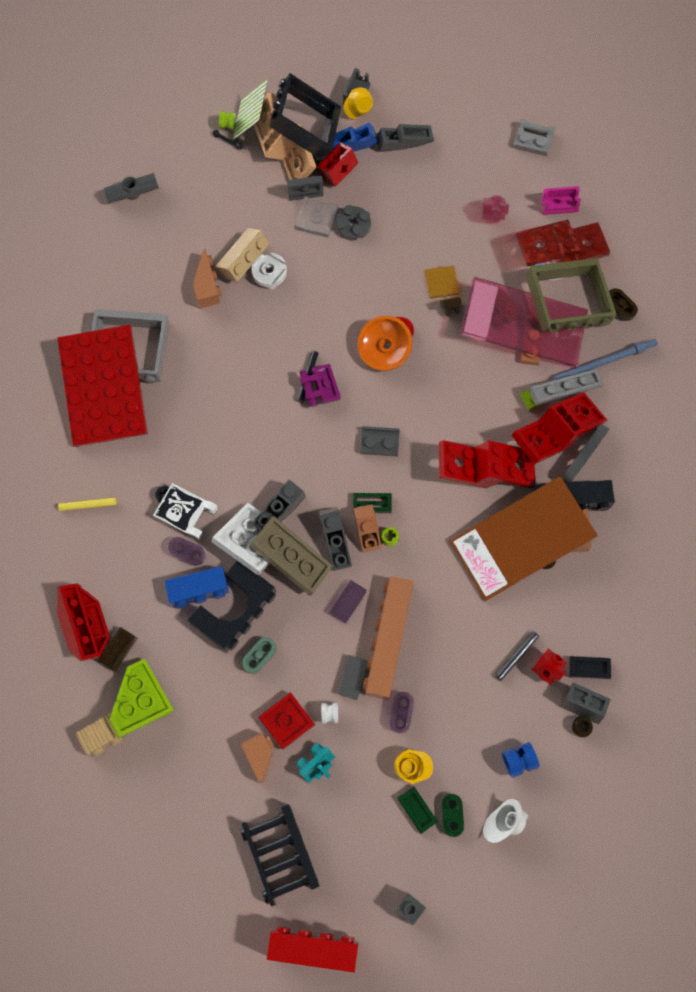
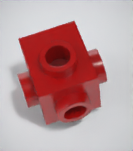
(550, 667)

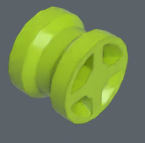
(227, 120)

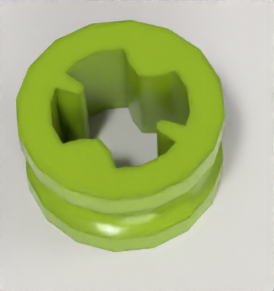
(394, 540)

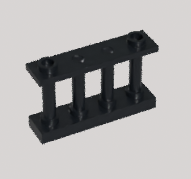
(300, 858)

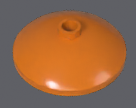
(375, 337)

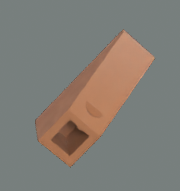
(204, 282)

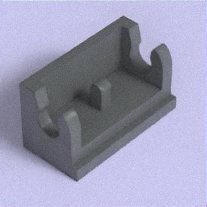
(356, 81)
(585, 703)

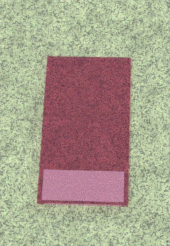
(510, 320)

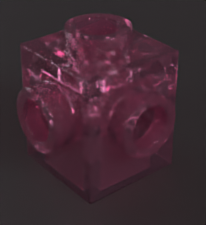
(490, 204)

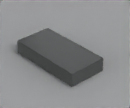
(353, 677)

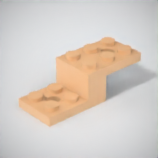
(297, 160)

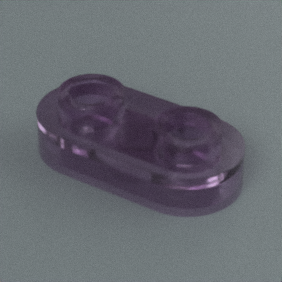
(188, 551)
(401, 713)

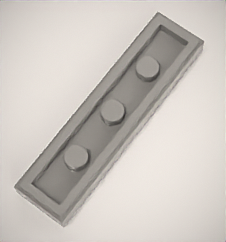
(565, 387)

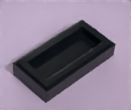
(589, 667)

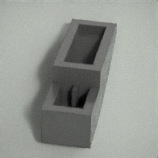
(404, 137)

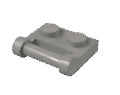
(532, 142)

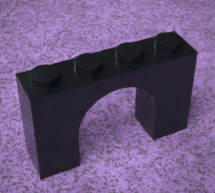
(226, 633)

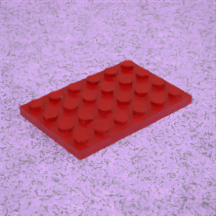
(102, 385)

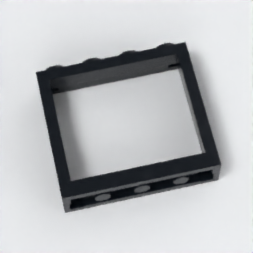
(316, 101)

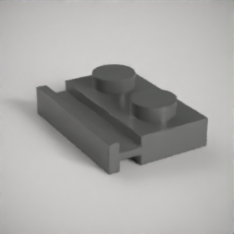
(305, 187)
(380, 441)

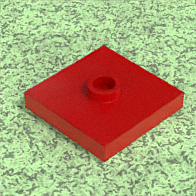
(286, 721)

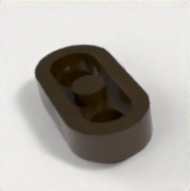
(623, 304)

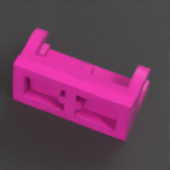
(560, 200)

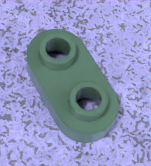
(258, 655)

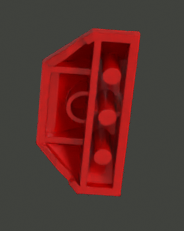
(81, 622)

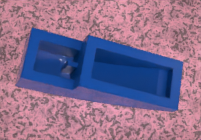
(357, 138)

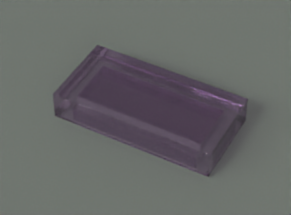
(348, 601)

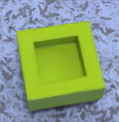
(528, 401)

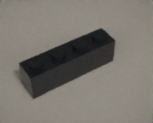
(590, 494)

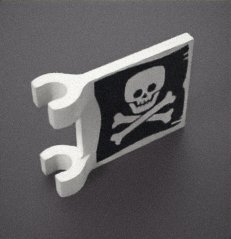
(183, 510)

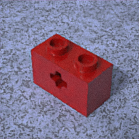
(338, 164)

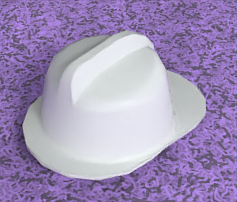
(505, 821)

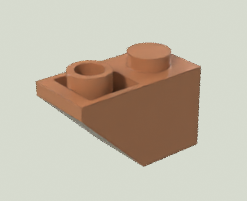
(367, 528)

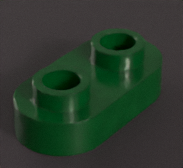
(452, 815)

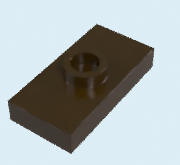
(117, 649)

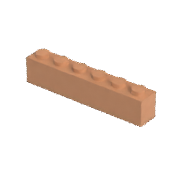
(389, 638)

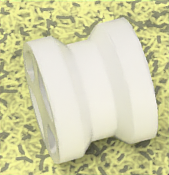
(329, 713)

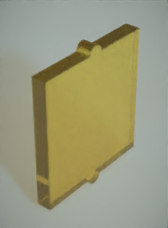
(442, 282)

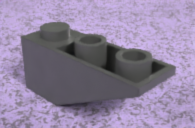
(281, 505)
(335, 538)

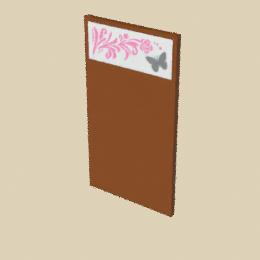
(523, 538)

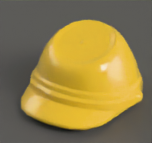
(358, 103)
(413, 766)

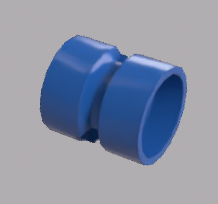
(521, 759)

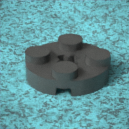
(357, 214)

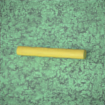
(87, 504)

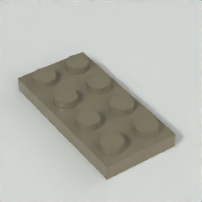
(291, 555)

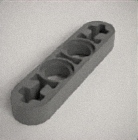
(585, 453)

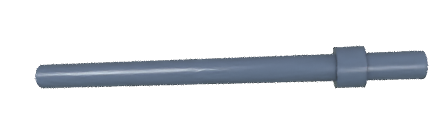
(637, 348)

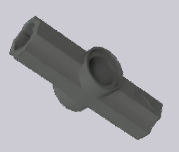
(137, 185)

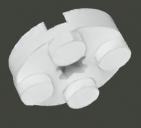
(271, 279)

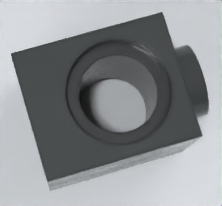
(410, 909)

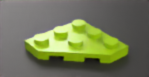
(138, 700)

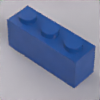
(197, 587)

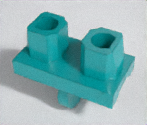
(318, 765)

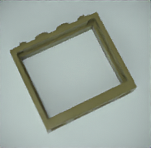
(570, 269)

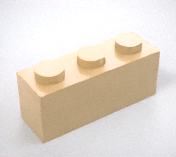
(242, 254)

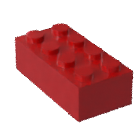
(313, 951)

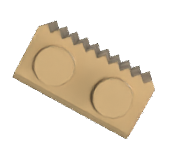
(97, 737)

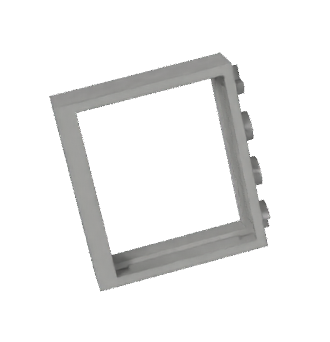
(138, 319)

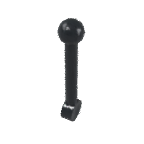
(239, 146)

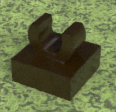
(451, 303)

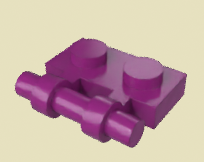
(325, 383)

